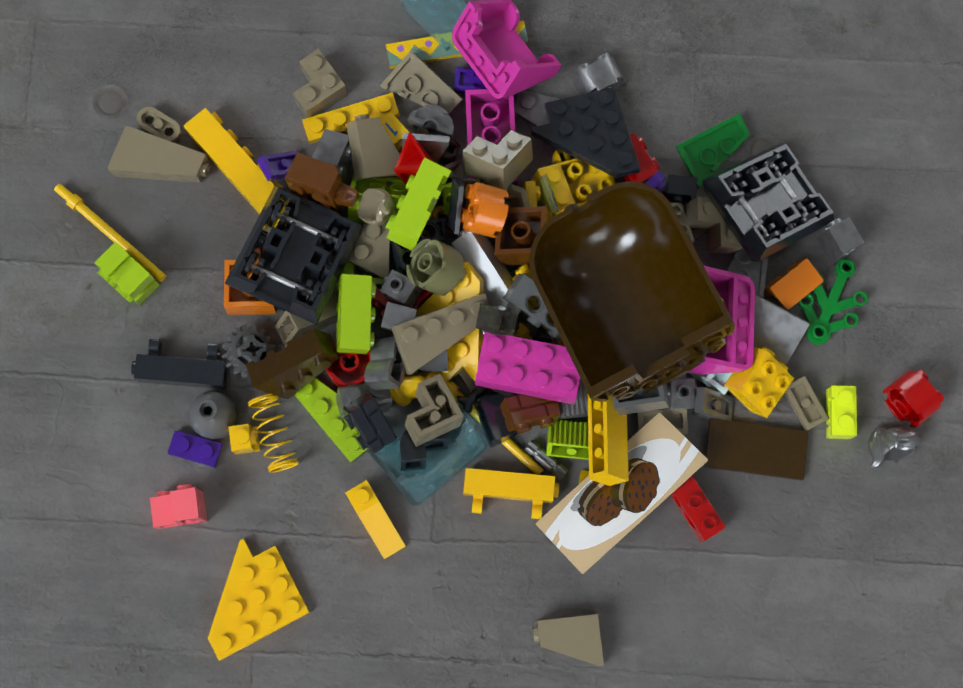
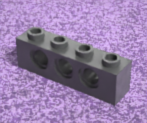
(517, 298)

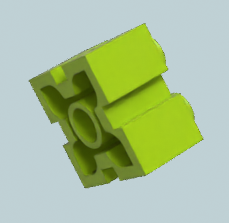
(130, 277)

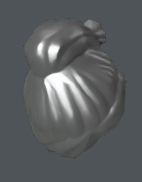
(892, 444)

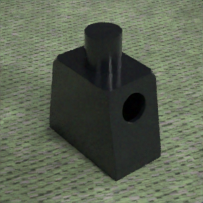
(492, 419)

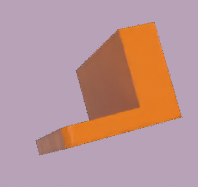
(794, 283)

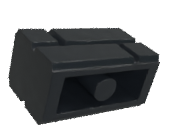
(369, 423)

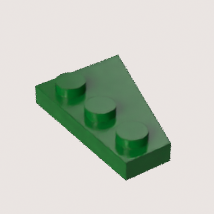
(712, 147)

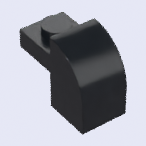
(415, 457)

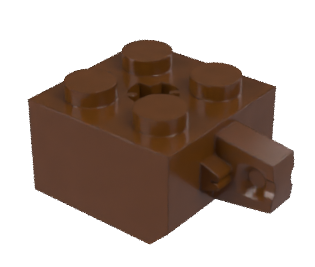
(319, 183)

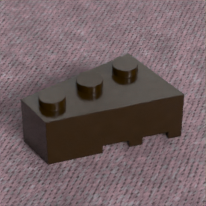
(295, 365)

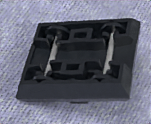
(764, 200)
(295, 255)

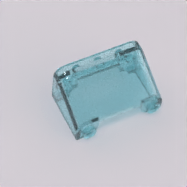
(442, 465)

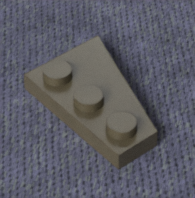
(421, 84)

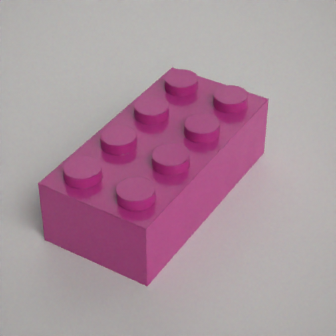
(488, 117)
(527, 368)

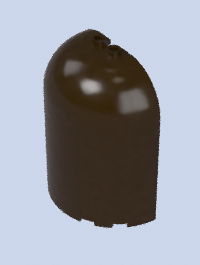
(627, 291)

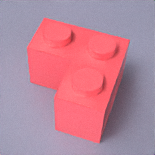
(178, 507)

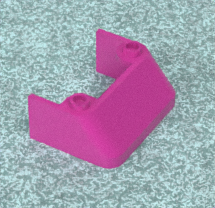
(739, 300)

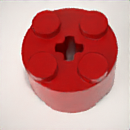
(348, 376)
(913, 398)

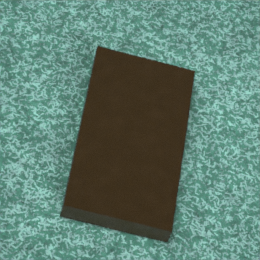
(756, 449)

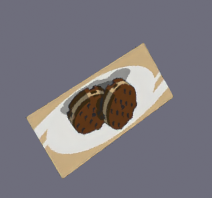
(600, 515)

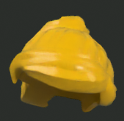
(407, 390)

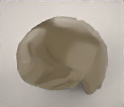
(376, 207)

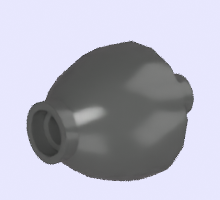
(218, 422)

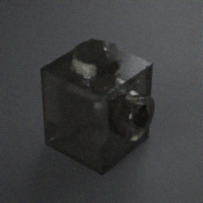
(496, 319)

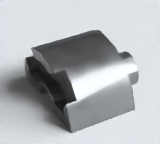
(599, 75)
(432, 118)

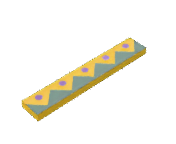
(430, 50)

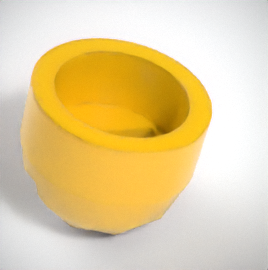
(556, 157)

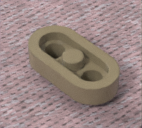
(160, 125)

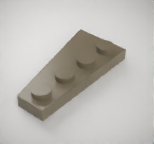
(434, 332)

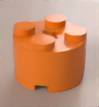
(484, 209)

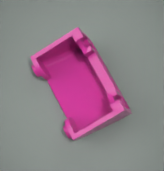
(496, 51)

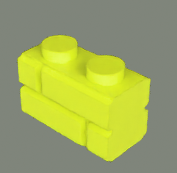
(842, 412)

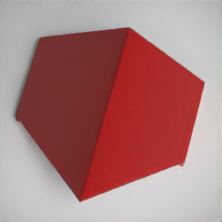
(410, 158)

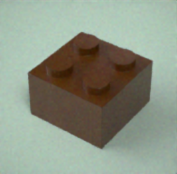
(518, 233)

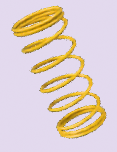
(283, 465)

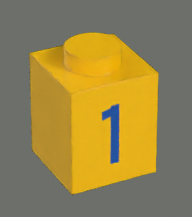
(394, 129)

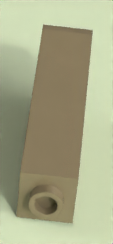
(155, 158)

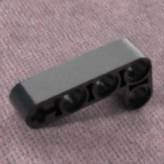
(436, 228)

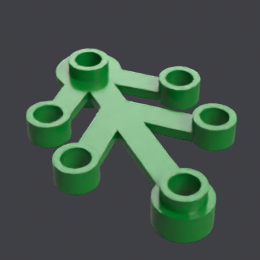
(830, 306)

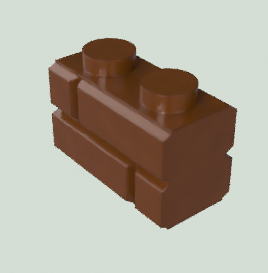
(526, 411)

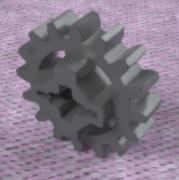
(249, 340)

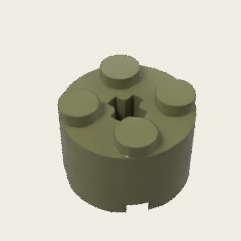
(435, 267)

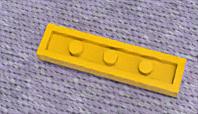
(337, 119)

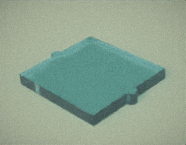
(547, 196)

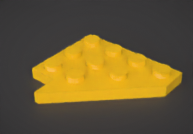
(467, 350)
(254, 601)

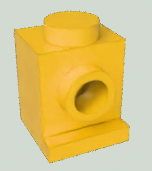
(244, 439)

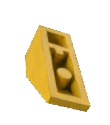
(375, 519)

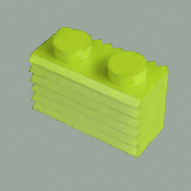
(568, 440)

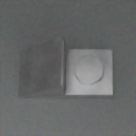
(713, 404)

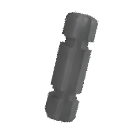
(547, 462)

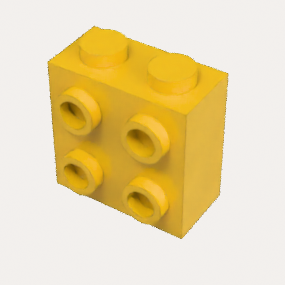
(761, 384)

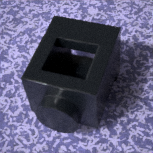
(680, 188)

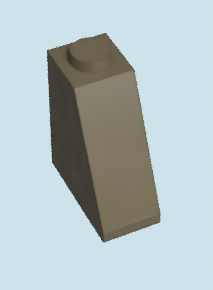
(371, 149)
(292, 326)
(572, 636)

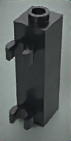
(180, 371)

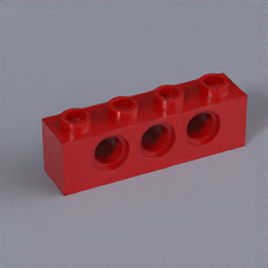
(697, 510)

